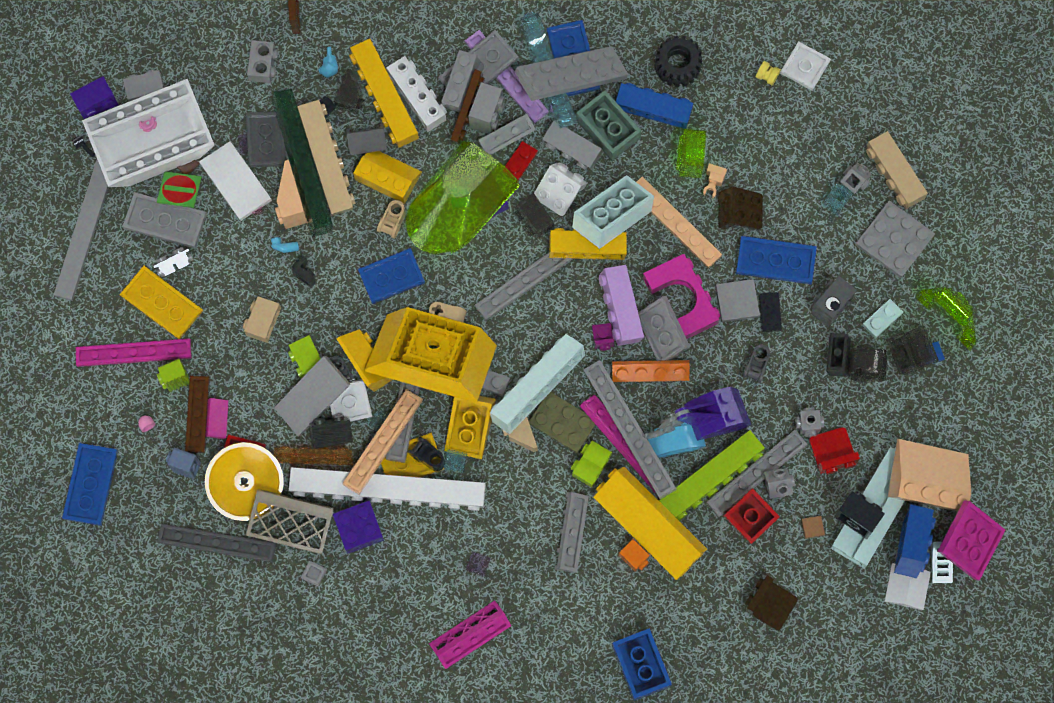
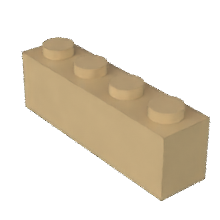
(896, 170)

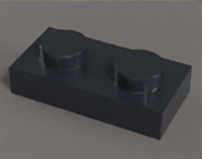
(770, 312)

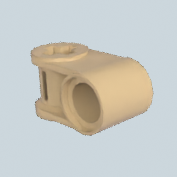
(390, 222)
(451, 312)

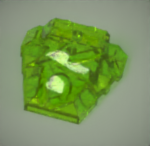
(957, 307)

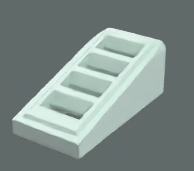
(934, 562)

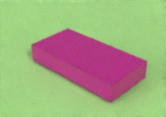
(217, 418)

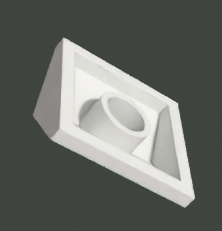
(907, 590)

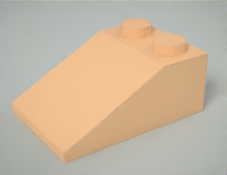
(290, 208)

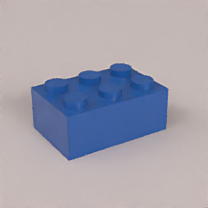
(914, 541)
(641, 664)

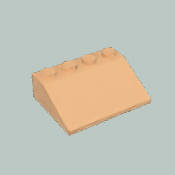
(930, 475)

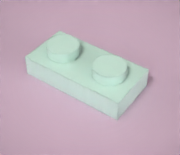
(882, 318)

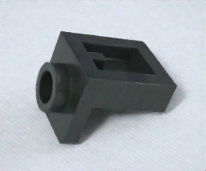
(306, 275)

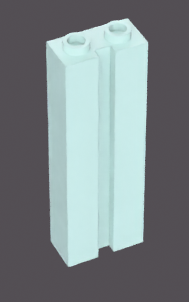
(854, 545)

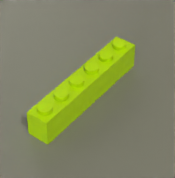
(713, 474)

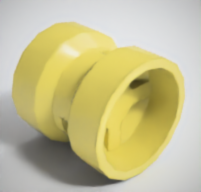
(768, 73)

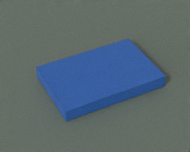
(391, 276)

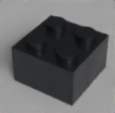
(859, 514)

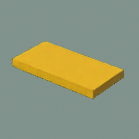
(161, 302)

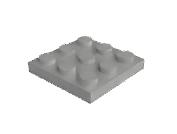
(895, 239)

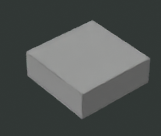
(313, 573)

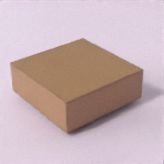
(813, 527)

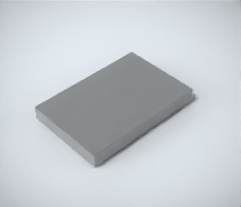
(663, 330)

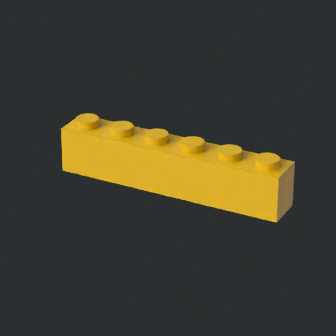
(384, 93)

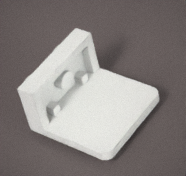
(559, 188)

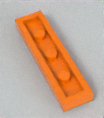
(650, 371)

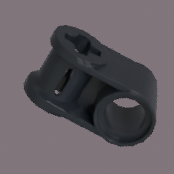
(425, 452)

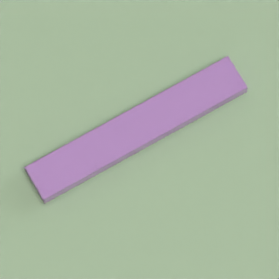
(513, 86)

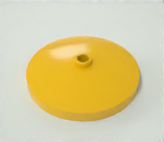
(225, 473)

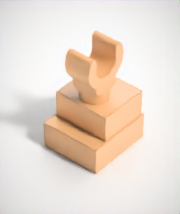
(716, 177)

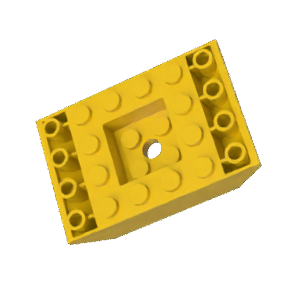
(452, 369)

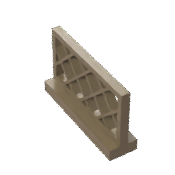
(293, 504)

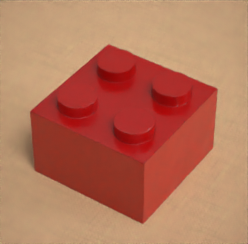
(751, 516)

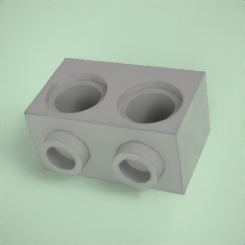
(258, 62)

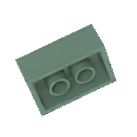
(608, 125)

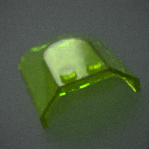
(459, 200)

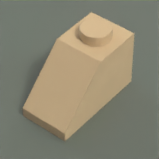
(523, 436)

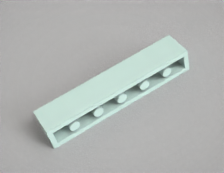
(537, 383)

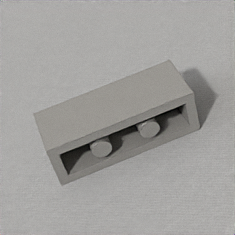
(460, 80)
(572, 146)

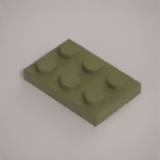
(562, 422)

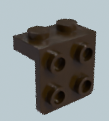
(740, 208)
(771, 603)

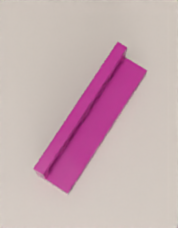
(472, 636)

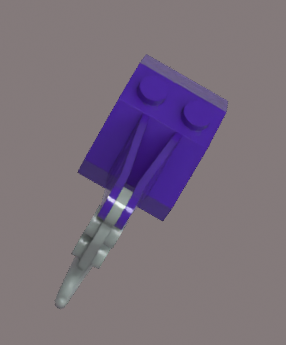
(709, 415)

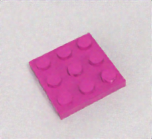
(971, 540)

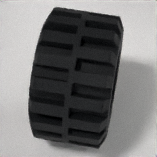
(675, 75)

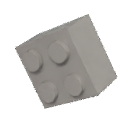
(486, 108)

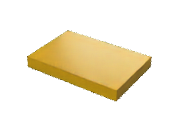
(411, 467)

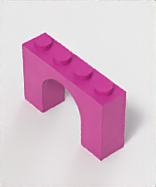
(681, 272)

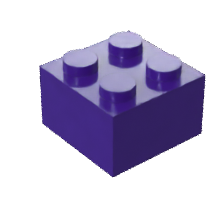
(94, 98)
(358, 527)

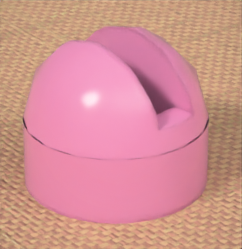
(146, 423)

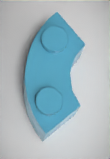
(676, 442)

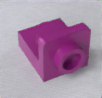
(603, 336)

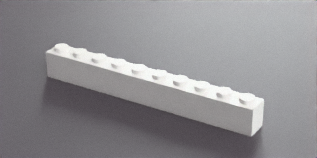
(390, 488)

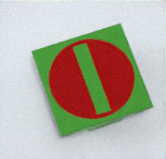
(179, 189)

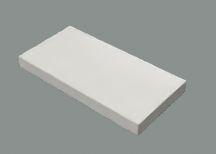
(235, 181)

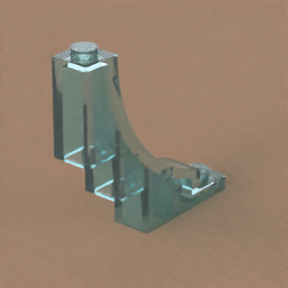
(539, 51)

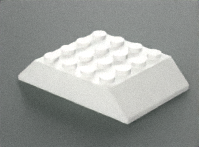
(132, 155)

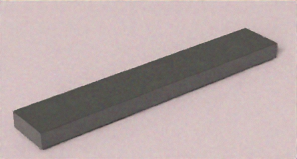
(216, 543)

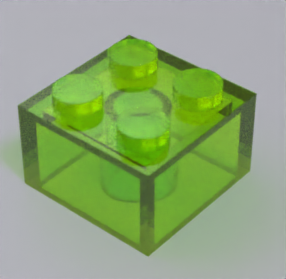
(691, 153)

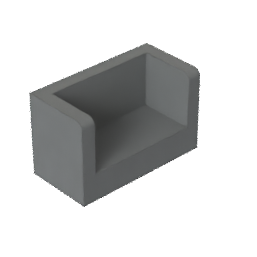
(366, 140)

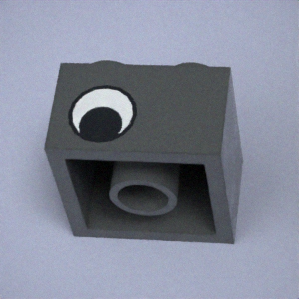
(833, 301)

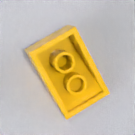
(469, 426)

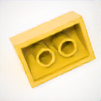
(387, 175)
(359, 349)

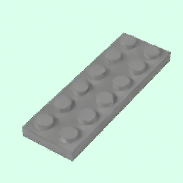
(571, 73)

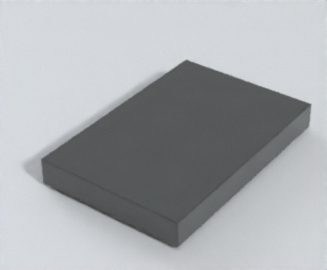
(264, 140)

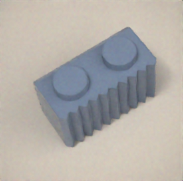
(183, 463)

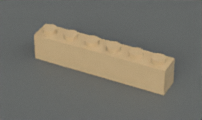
(325, 157)

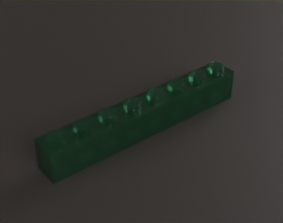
(302, 162)

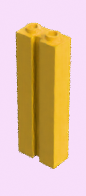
(649, 522)

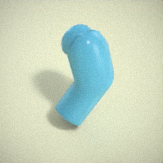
(284, 247)

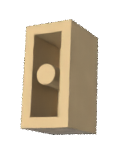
(262, 319)

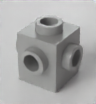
(856, 177)
(806, 428)
(779, 483)

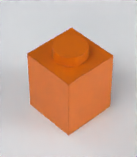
(634, 555)

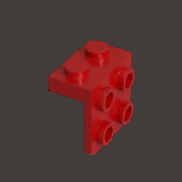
(833, 451)

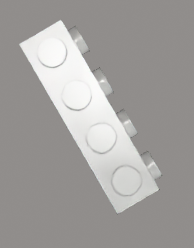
(416, 93)

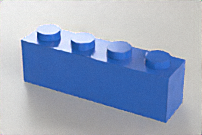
(654, 105)

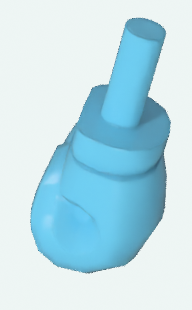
(329, 65)

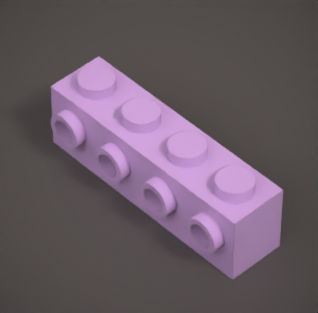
(621, 305)

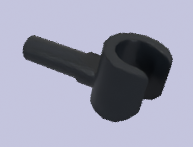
(79, 142)

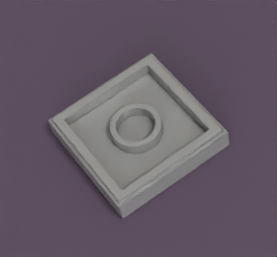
(737, 300)

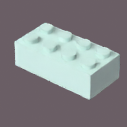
(612, 211)

